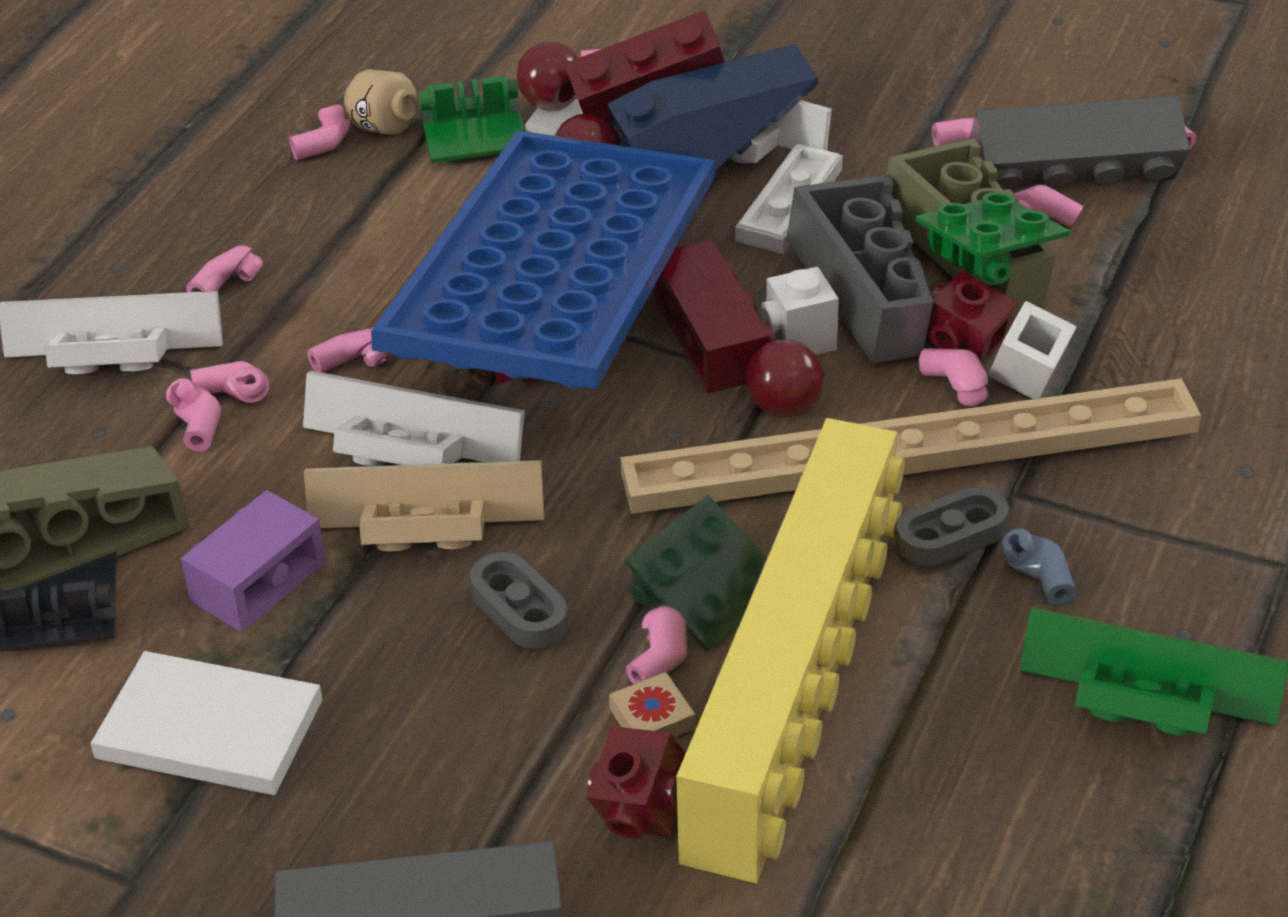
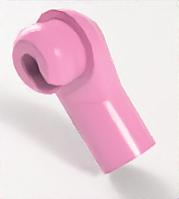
(235, 379)
(667, 645)

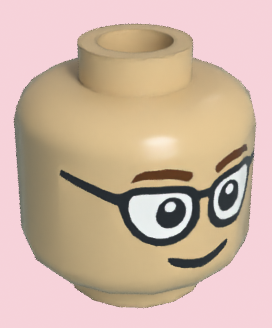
(381, 102)

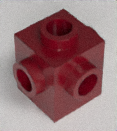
(969, 316)
(637, 782)

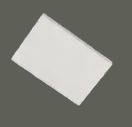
(207, 722)

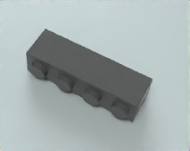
(1083, 141)
(450, 884)

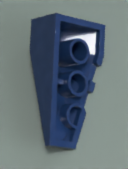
(714, 107)

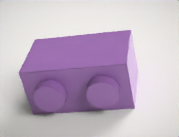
(253, 560)

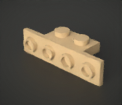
(425, 500)

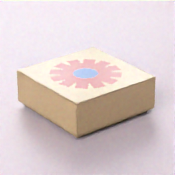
(653, 706)

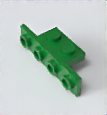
(1152, 674)

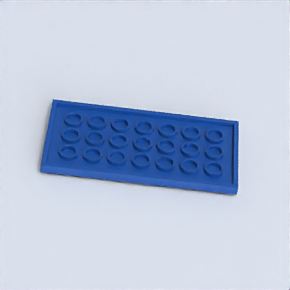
(547, 260)

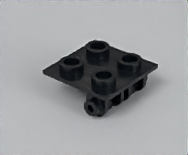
(61, 608)

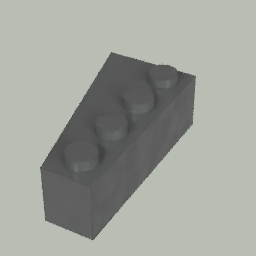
(868, 260)

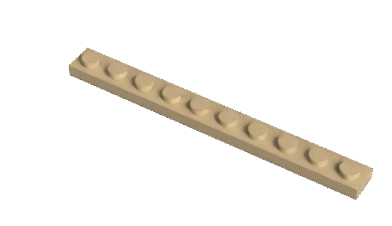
(924, 441)

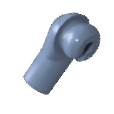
(1042, 561)

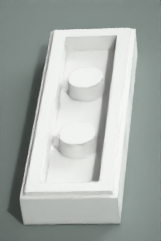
(768, 216)

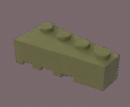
(960, 176)
(84, 510)

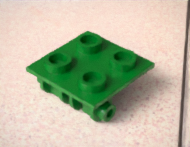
(472, 124)
(985, 231)

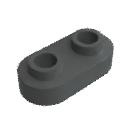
(952, 526)
(519, 600)

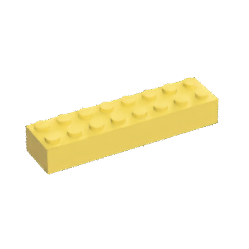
(786, 654)

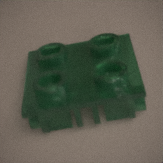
(701, 570)

